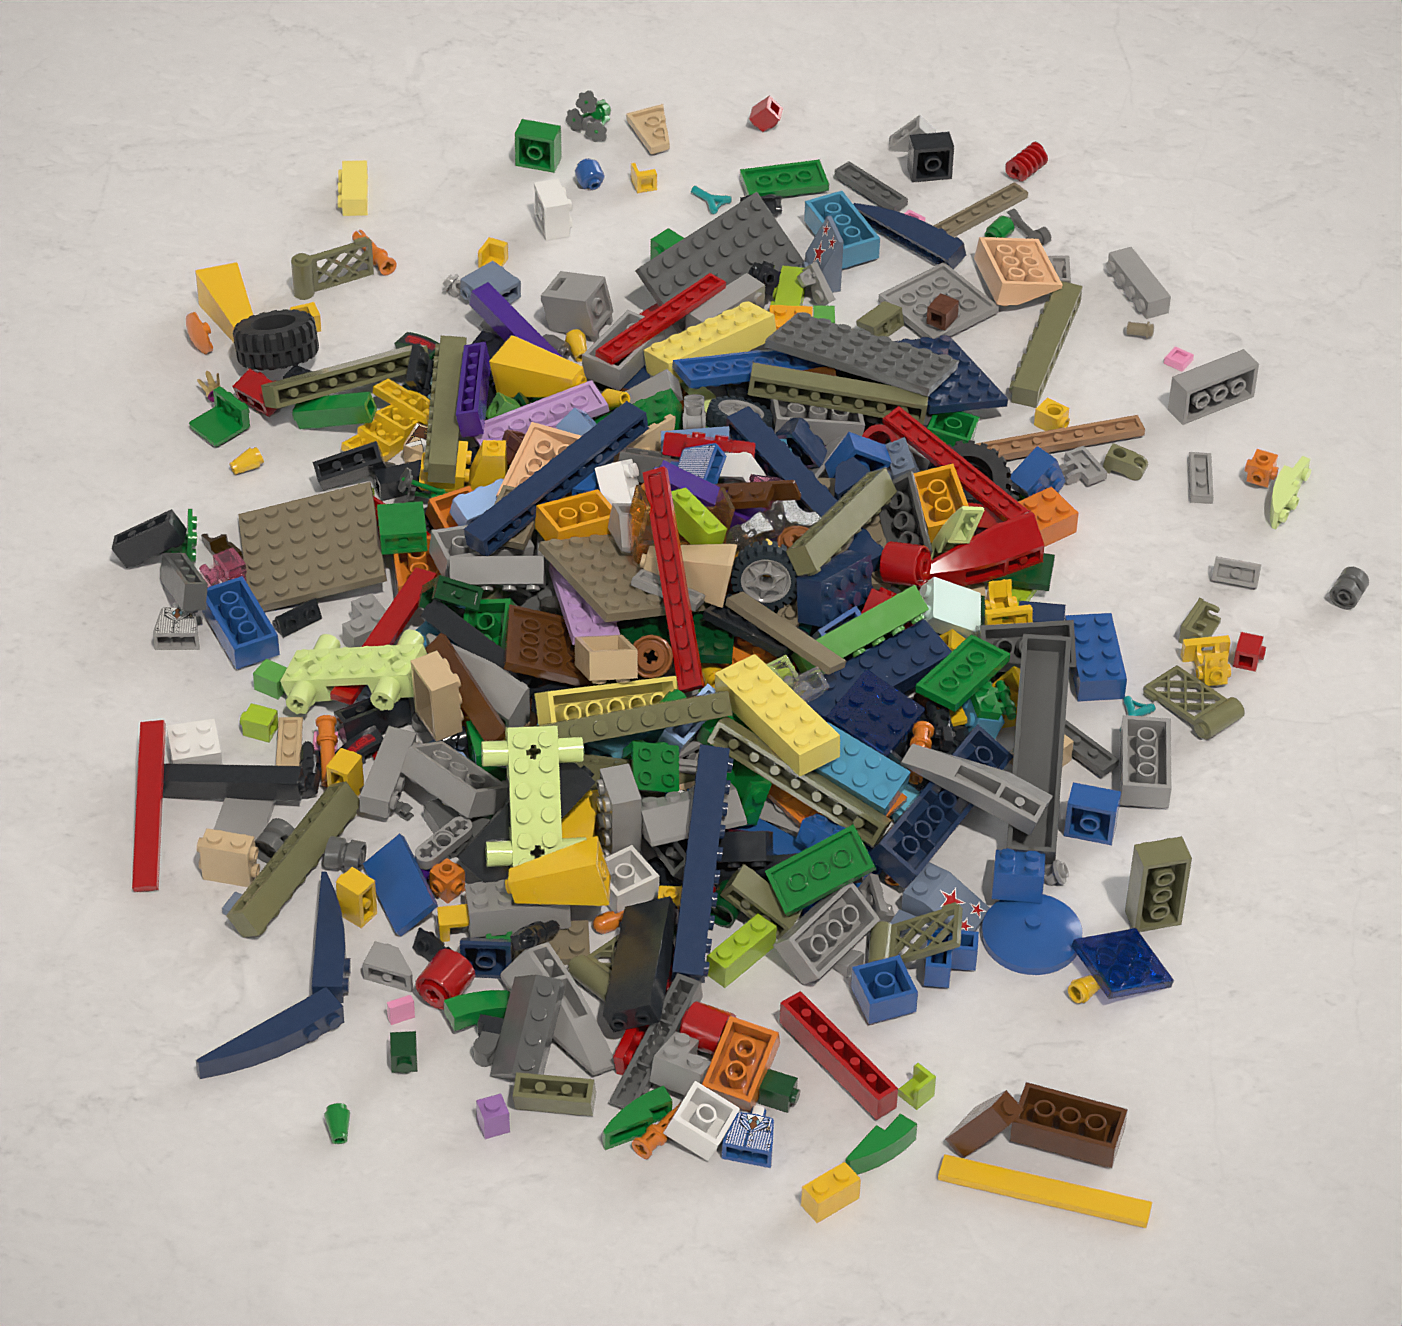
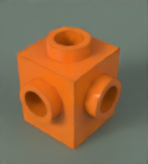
(1262, 468)
(447, 880)

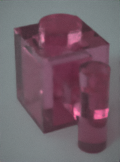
(226, 567)

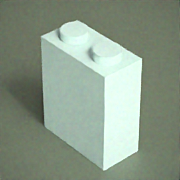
(951, 607)

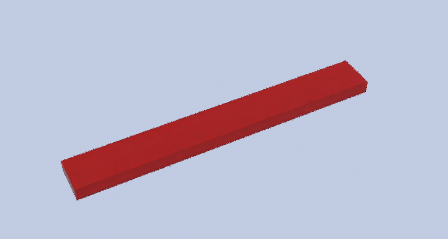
(660, 319)
(941, 454)
(389, 625)
(149, 806)

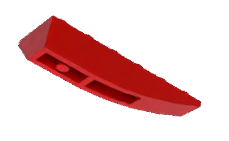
(992, 553)

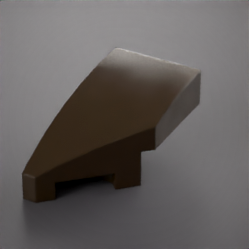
(219, 544)

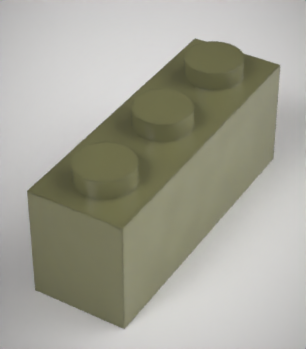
(756, 896)
(554, 1094)

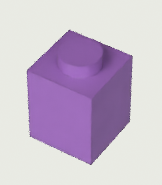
(493, 1116)

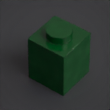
(403, 1052)
(779, 1091)

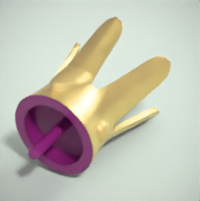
(212, 385)

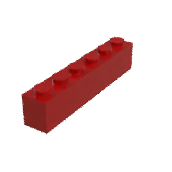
(838, 1055)

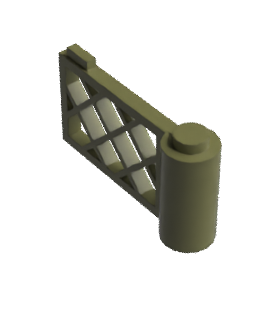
(307, 273)
(1213, 716)
(886, 939)
(592, 972)

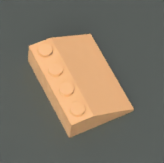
(1015, 269)
(535, 451)

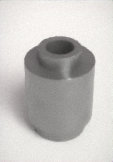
(559, 345)

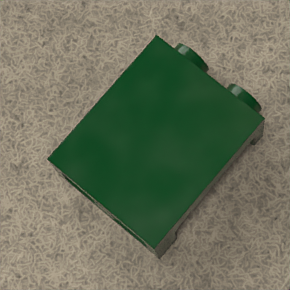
(451, 593)

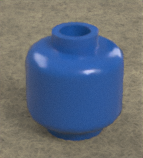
(589, 174)

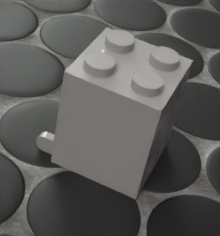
(577, 303)

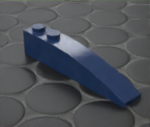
(915, 234)
(330, 946)
(275, 1036)

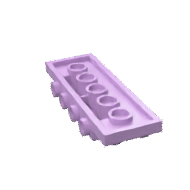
(546, 411)
(577, 613)

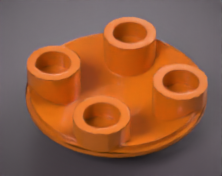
(199, 333)

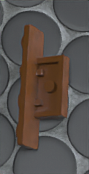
(761, 493)

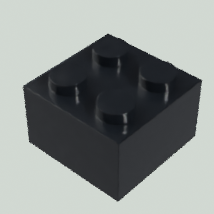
(930, 157)

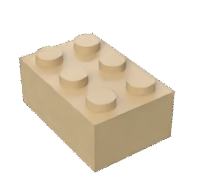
(606, 658)
(437, 695)

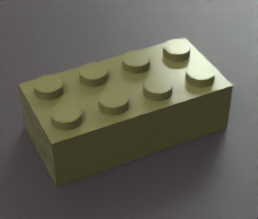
(1158, 884)

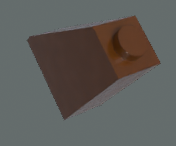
(984, 1123)

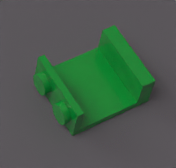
(402, 527)
(751, 790)

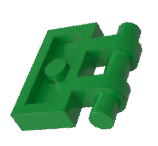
(987, 705)

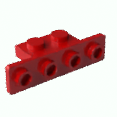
(676, 442)

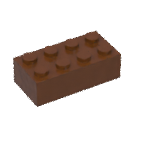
(1069, 1125)

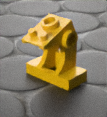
(1001, 604)
(1211, 665)

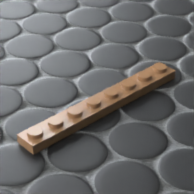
(1068, 437)

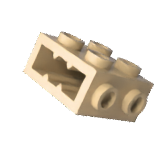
(228, 857)

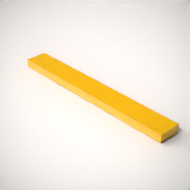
(1045, 1191)

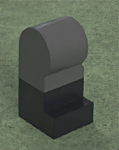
(486, 1044)

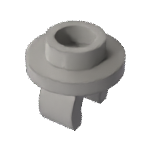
(452, 284)
(1056, 873)

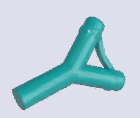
(711, 199)
(1144, 710)

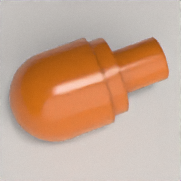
(607, 921)

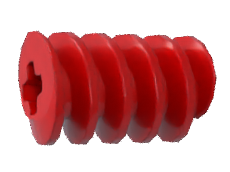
(1026, 162)

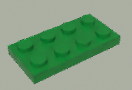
(785, 179)
(962, 672)
(820, 870)

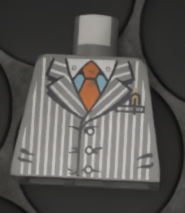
(176, 630)

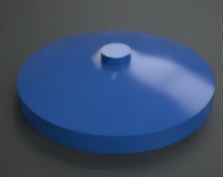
(1031, 935)

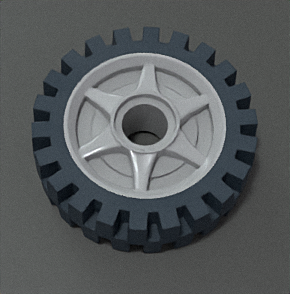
(723, 407)
(760, 561)

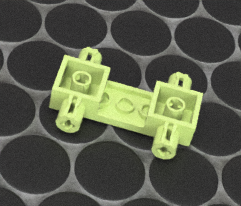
(382, 668)
(532, 791)

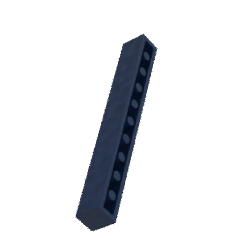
(780, 462)
(556, 478)
(700, 863)

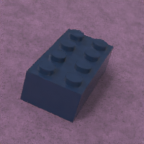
(834, 589)

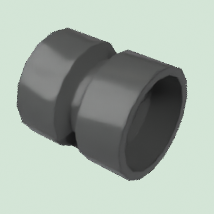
(1349, 587)
(272, 838)
(344, 854)

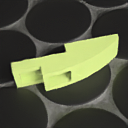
(1286, 490)

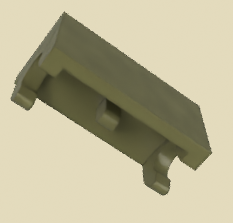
(882, 319)
(1200, 621)

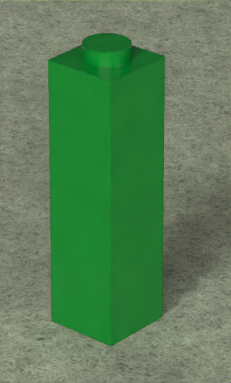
(335, 410)

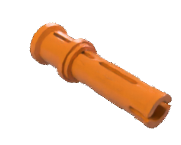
(380, 257)
(922, 733)
(326, 740)
(653, 1137)

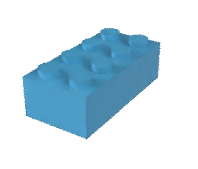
(858, 237)
(865, 773)

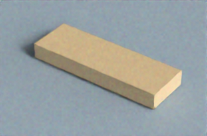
(289, 741)

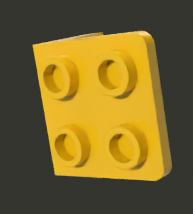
(461, 476)

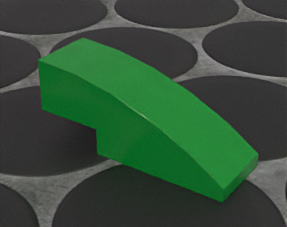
(466, 1008)
(636, 1117)
(882, 1145)

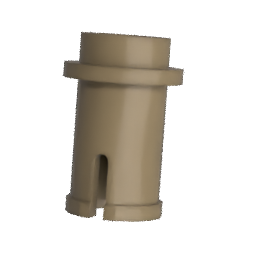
(1140, 329)

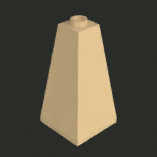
(705, 568)

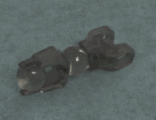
(770, 524)

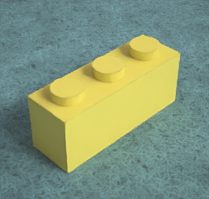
(353, 188)

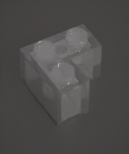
(806, 685)

